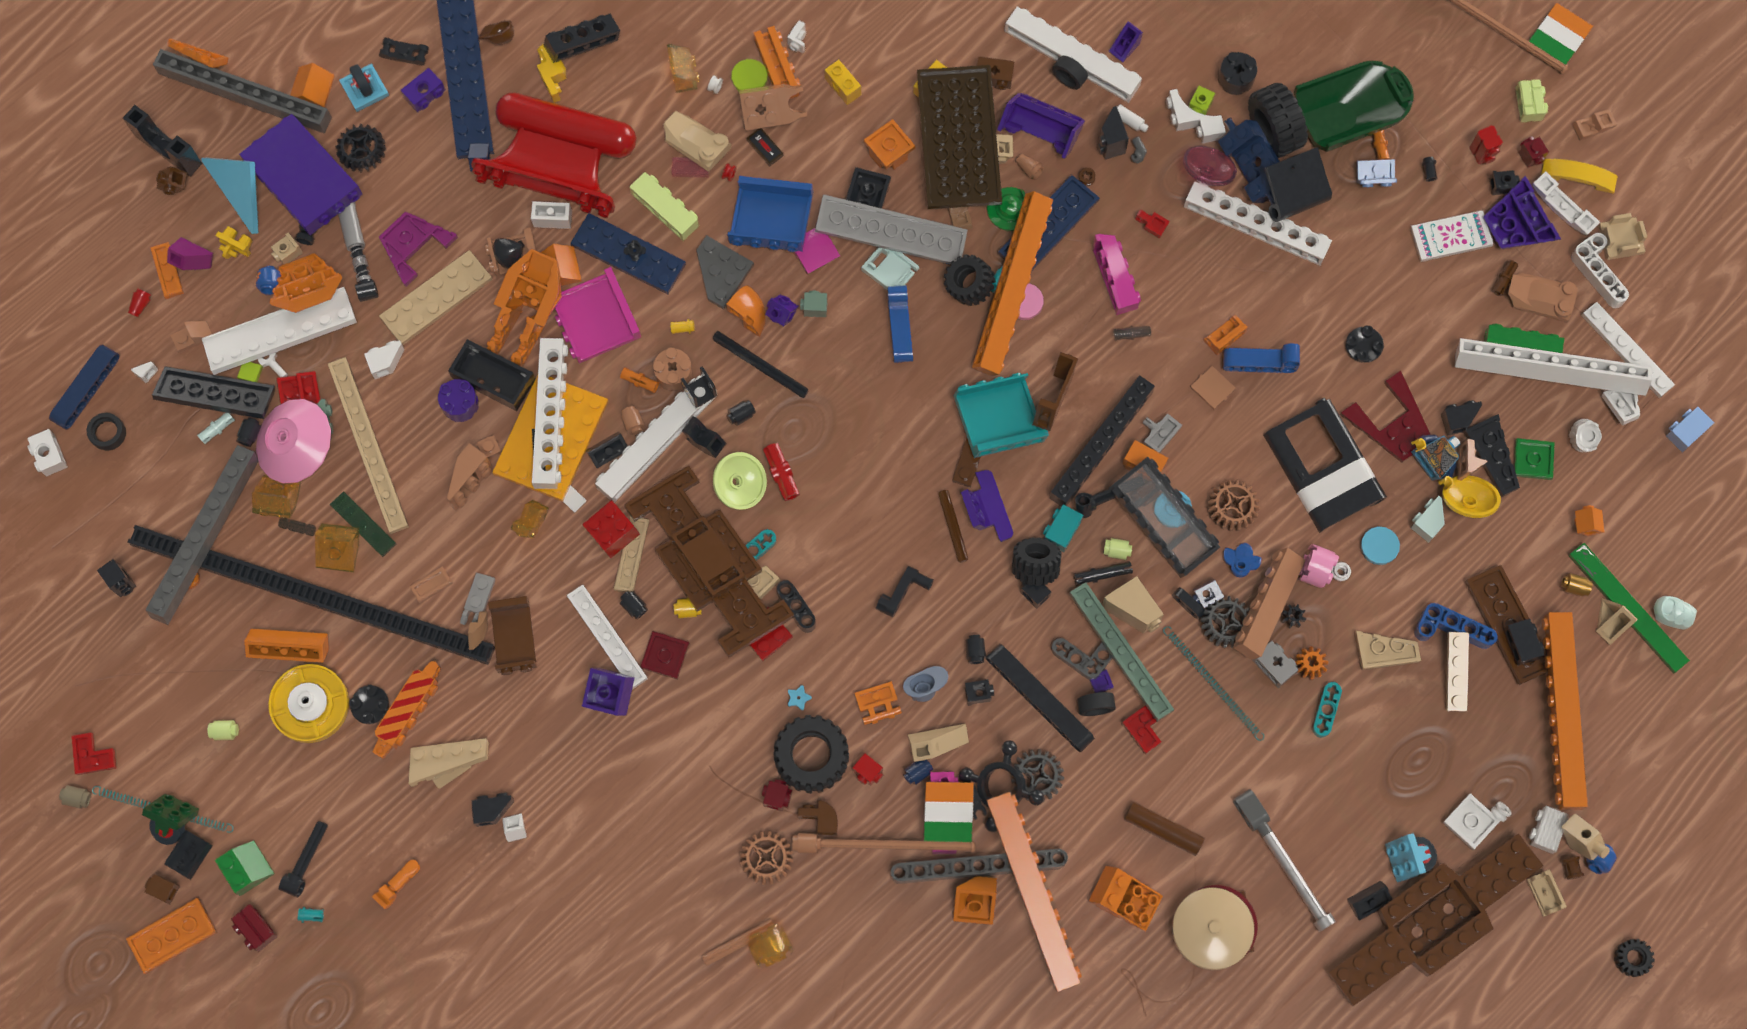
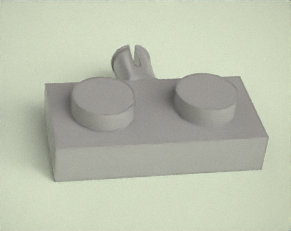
(1161, 432)

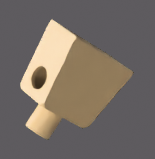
(1584, 838)

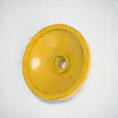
(1472, 497)

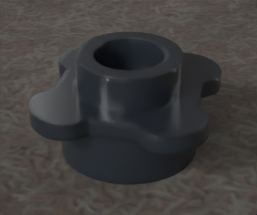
(634, 255)

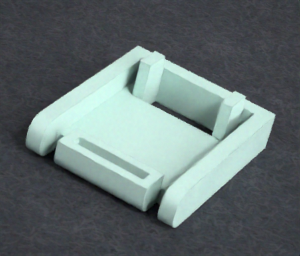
(893, 270)

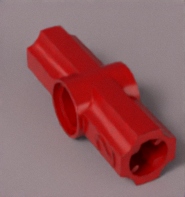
(781, 472)

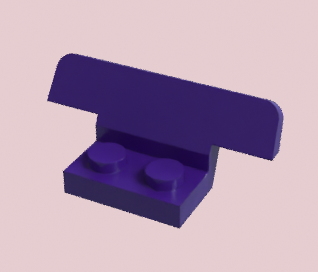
(987, 507)

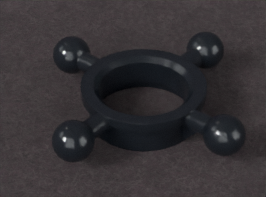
(1008, 748)

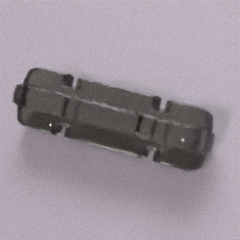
(297, 526)

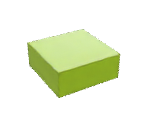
(250, 372)

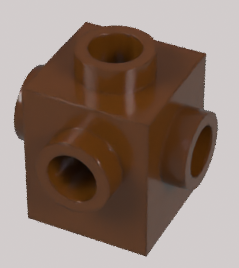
(171, 180)

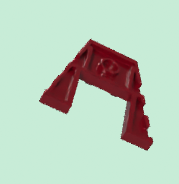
(1398, 435)

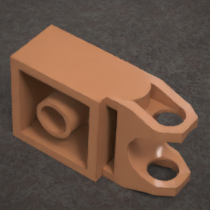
(775, 101)

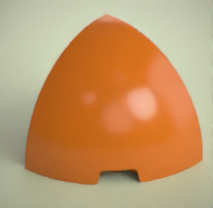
(748, 307)

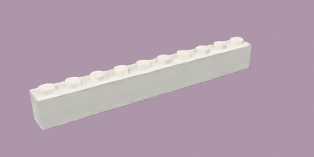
(1553, 367)

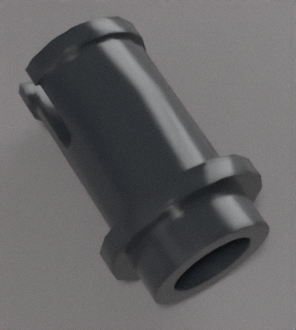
(1430, 169)

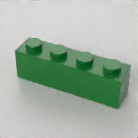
(1516, 337)

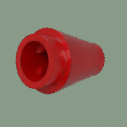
(138, 302)

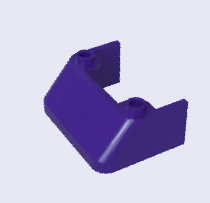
(1042, 121)

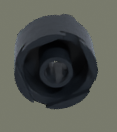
(1237, 73)

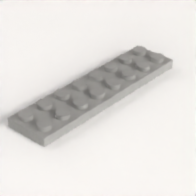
(890, 230)

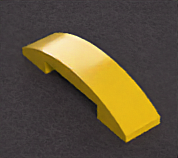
(1581, 172)

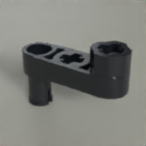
(890, 605)

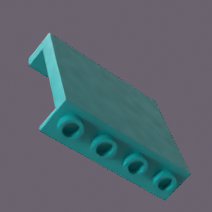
(998, 415)

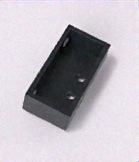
(478, 364)

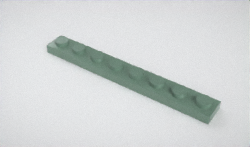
(1121, 652)

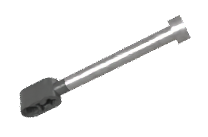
(1257, 819)

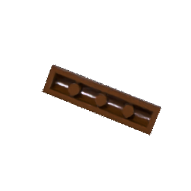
(1164, 829)

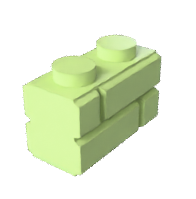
(1531, 100)

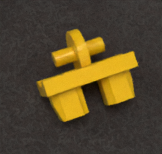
(227, 238)

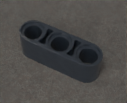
(794, 597)

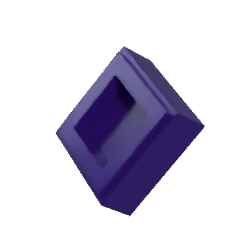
(1102, 683)

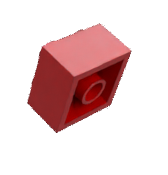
(611, 529)

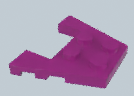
(407, 237)

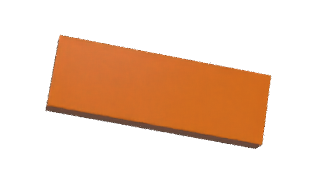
(166, 272)

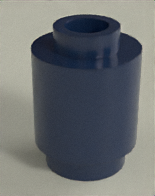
(917, 771)

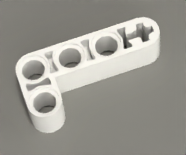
(1603, 271)

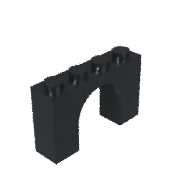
(175, 151)

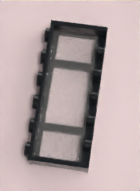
(1165, 517)

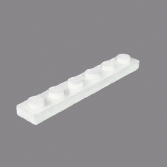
(1625, 346)
(606, 635)

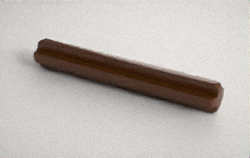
(953, 526)

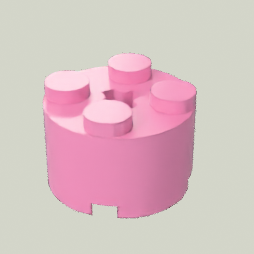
(1318, 566)

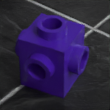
(781, 310)

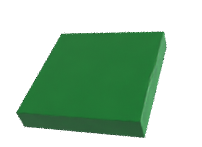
(1534, 459)

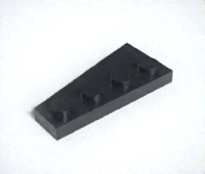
(1491, 446)

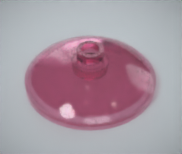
(1209, 166)

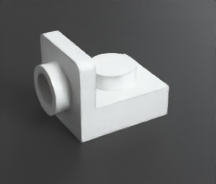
(796, 36)

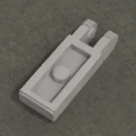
(478, 597)

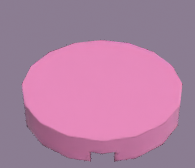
(1032, 303)

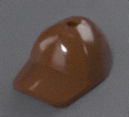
(498, 33)

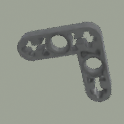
(1082, 667)

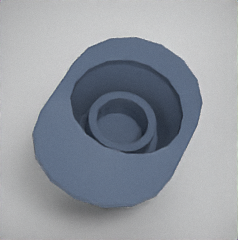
(925, 683)

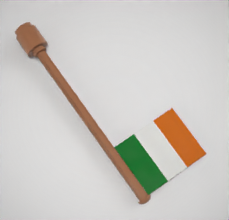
(1554, 39)
(946, 824)

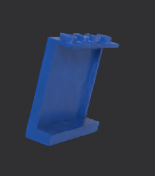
(771, 214)

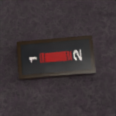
(765, 146)

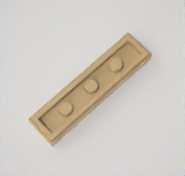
(631, 558)

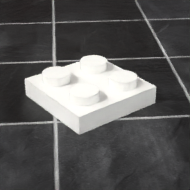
(1471, 821)

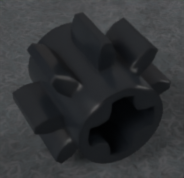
(1294, 611)

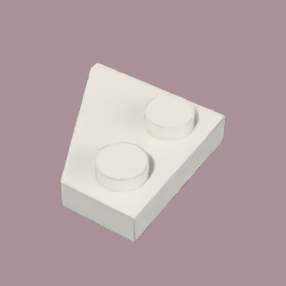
(1622, 405)

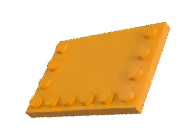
(581, 419)

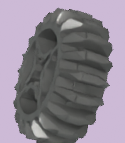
(1220, 620)
(1045, 780)

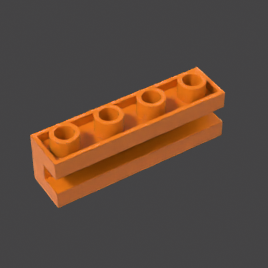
(775, 58)

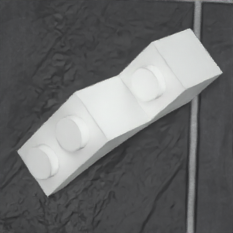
(1207, 127)

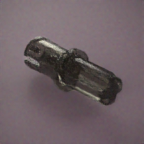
(1131, 333)

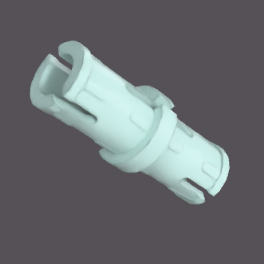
(216, 427)

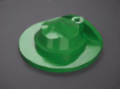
(1006, 215)

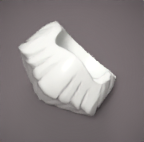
(1585, 435)

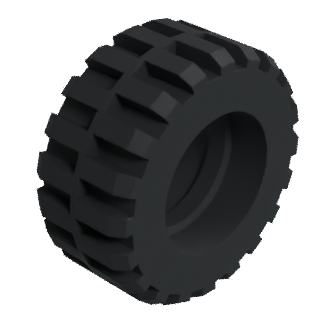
(1279, 118)
(806, 728)

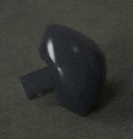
(507, 251)

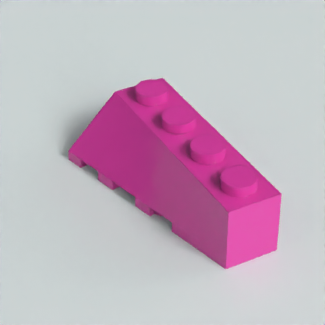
(1115, 273)

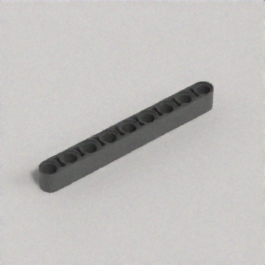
(968, 863)

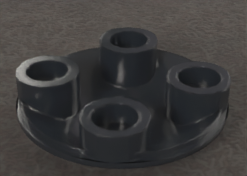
(1364, 344)
(369, 704)

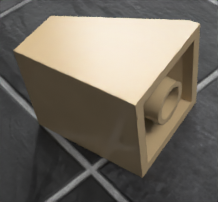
(1134, 606)

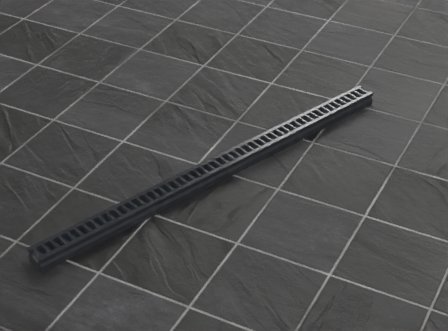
(319, 597)

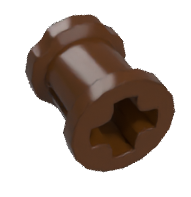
(1573, 867)

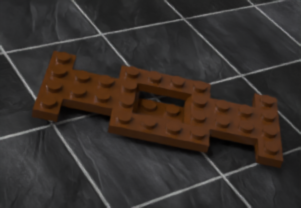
(715, 556)

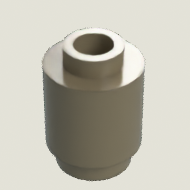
(75, 797)

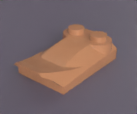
(1543, 296)

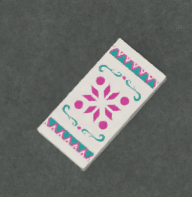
(1451, 236)

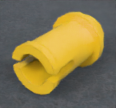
(683, 326)

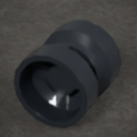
(303, 237)

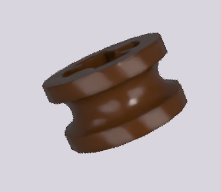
(1088, 171)

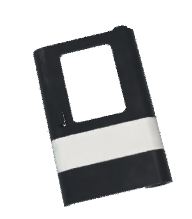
(1337, 489)

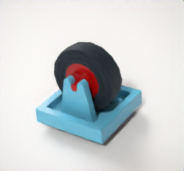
(363, 86)
(1411, 856)

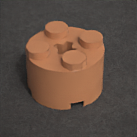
(672, 359)

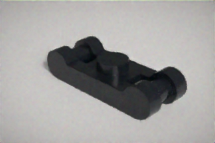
(404, 52)

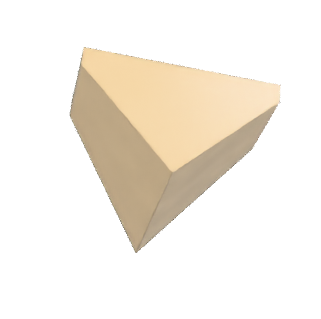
(1613, 620)

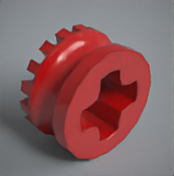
(729, 172)

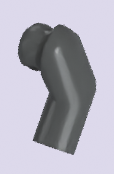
(1140, 151)

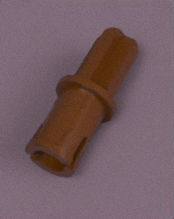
(1505, 278)

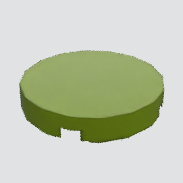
(749, 75)

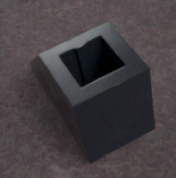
(1458, 418)
(490, 810)

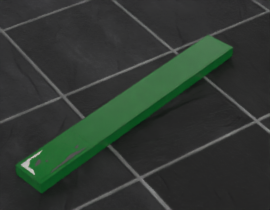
(1616, 592)

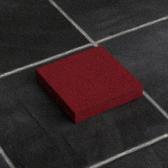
(664, 655)

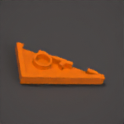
(197, 54)

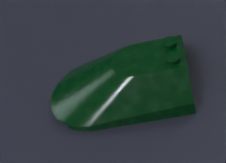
(1353, 103)

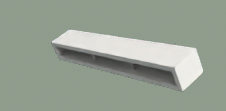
(1054, 44)
(649, 445)

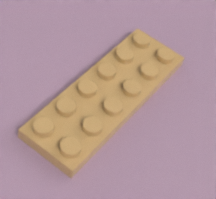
(435, 297)

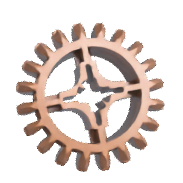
(1230, 498)
(772, 851)

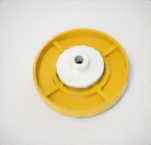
(325, 707)

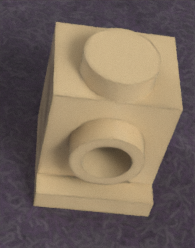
(1005, 144)
(291, 250)

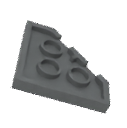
(721, 270)

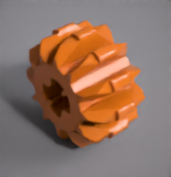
(1318, 665)

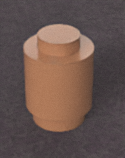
(632, 420)

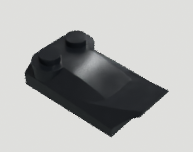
(868, 188)

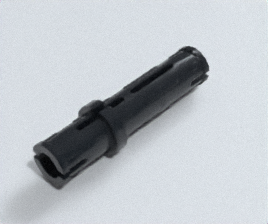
(1103, 573)

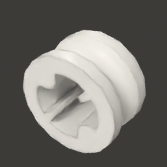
(715, 84)
(1501, 811)

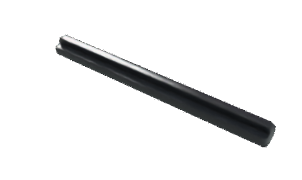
(760, 364)

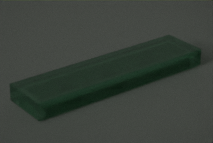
(367, 527)

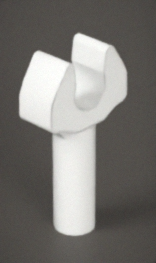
(273, 364)

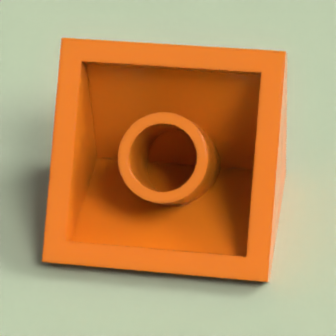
(312, 84)
(567, 261)

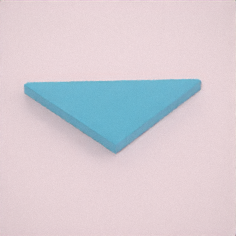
(238, 184)

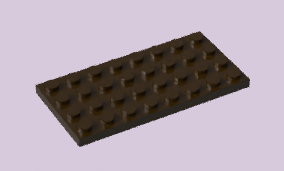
(959, 137)

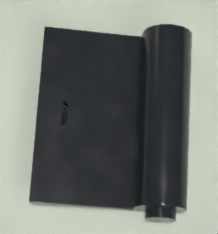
(1299, 187)

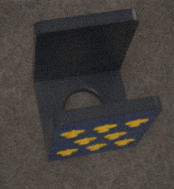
(704, 382)

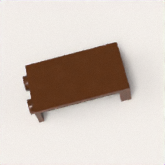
(1046, 410)
(513, 635)

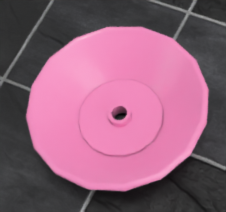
(305, 442)

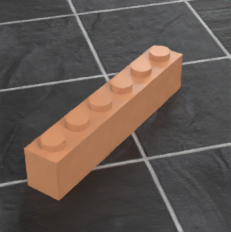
(1268, 603)

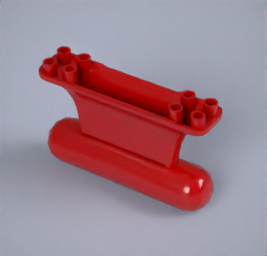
(556, 151)

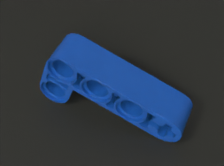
(900, 324)
(1262, 360)
(1460, 621)

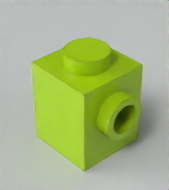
(1202, 100)

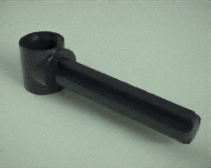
(1086, 503)
(292, 882)

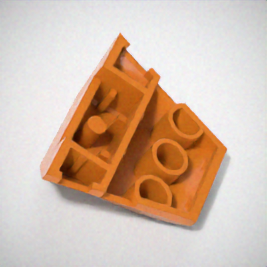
(304, 284)

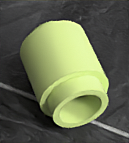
(1117, 548)
(223, 730)

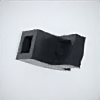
(703, 438)

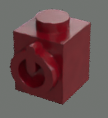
(1533, 151)
(776, 795)

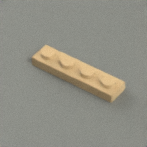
(1457, 671)

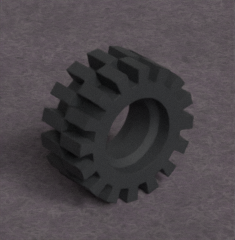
(1643, 949)

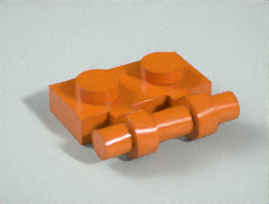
(876, 697)

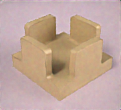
(1623, 236)

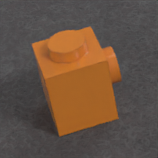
(1589, 521)

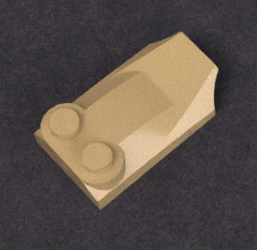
(695, 140)

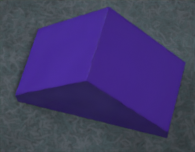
(1126, 42)

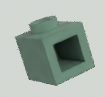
(814, 304)

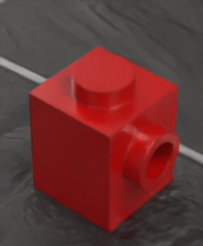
(868, 770)

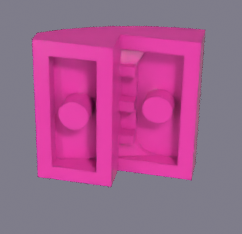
(817, 251)

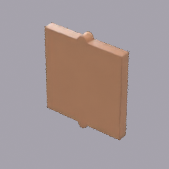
(1213, 387)

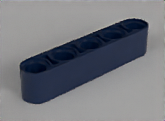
(84, 387)

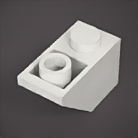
(385, 359)

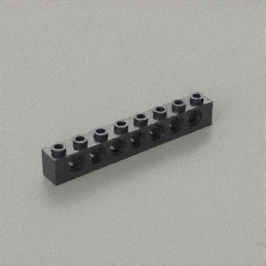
(1102, 441)

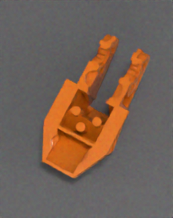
(532, 283)

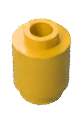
(684, 609)

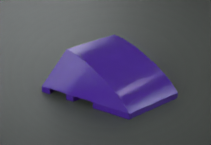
(1520, 219)

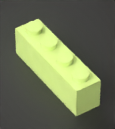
(664, 206)

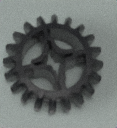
(360, 157)

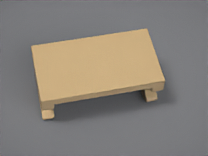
(1546, 893)

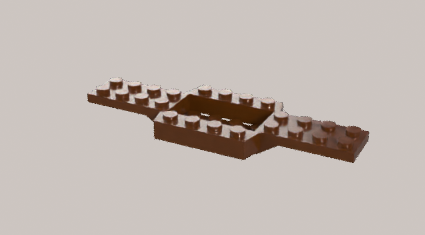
(1469, 896)

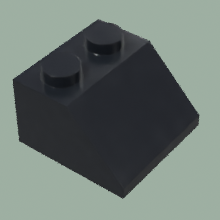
(1113, 136)

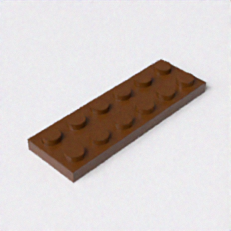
(1501, 608)

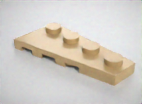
(443, 758)

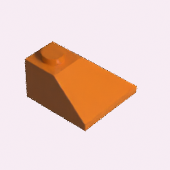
(976, 901)

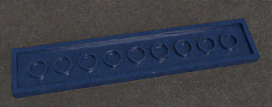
(464, 75)

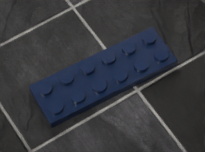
(1069, 206)
(608, 244)

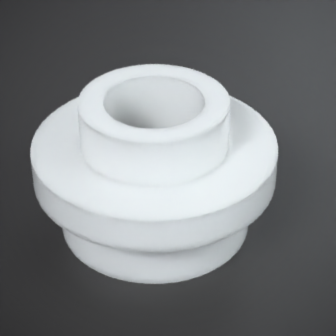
(1343, 566)

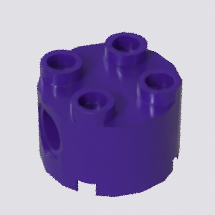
(458, 400)

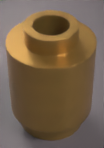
(1576, 585)

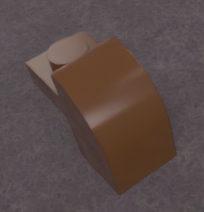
(826, 817)

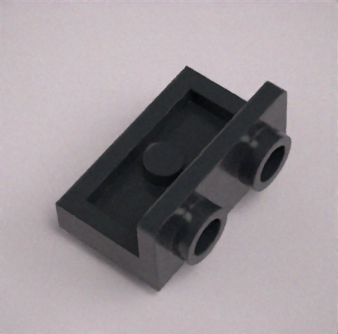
(188, 854)

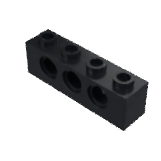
(590, 39)

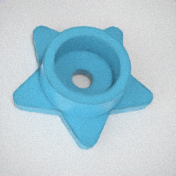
(793, 697)

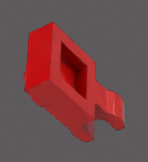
(1154, 224)

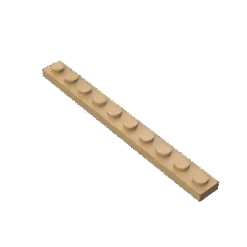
(368, 445)

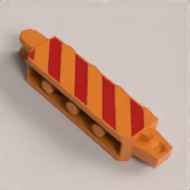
(405, 709)

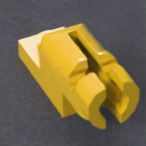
(551, 73)

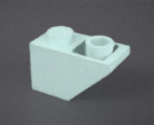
(1431, 521)

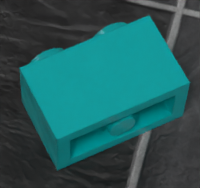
(1063, 527)

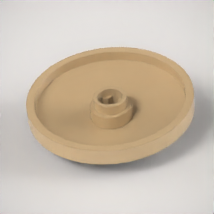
(1213, 928)

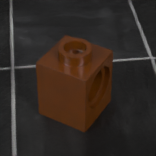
(161, 889)

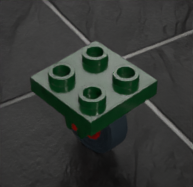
(169, 818)

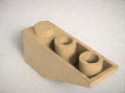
(937, 742)

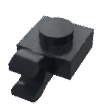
(977, 805)

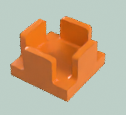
(889, 146)

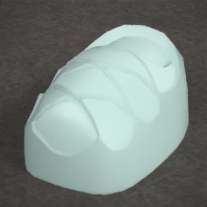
(1674, 612)

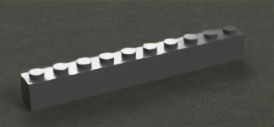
(241, 90)
(202, 535)

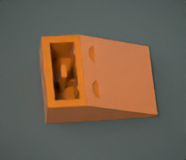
(1125, 897)

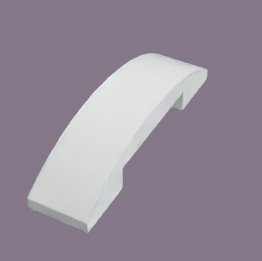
(1563, 206)

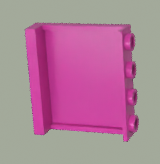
(596, 317)

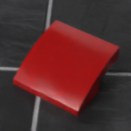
(297, 387)

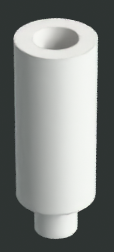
(1132, 119)

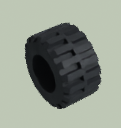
(960, 270)
(1036, 561)

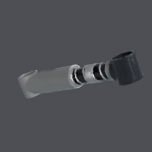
(354, 241)

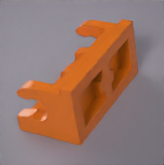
(1226, 335)

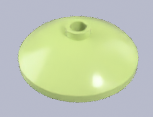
(749, 478)

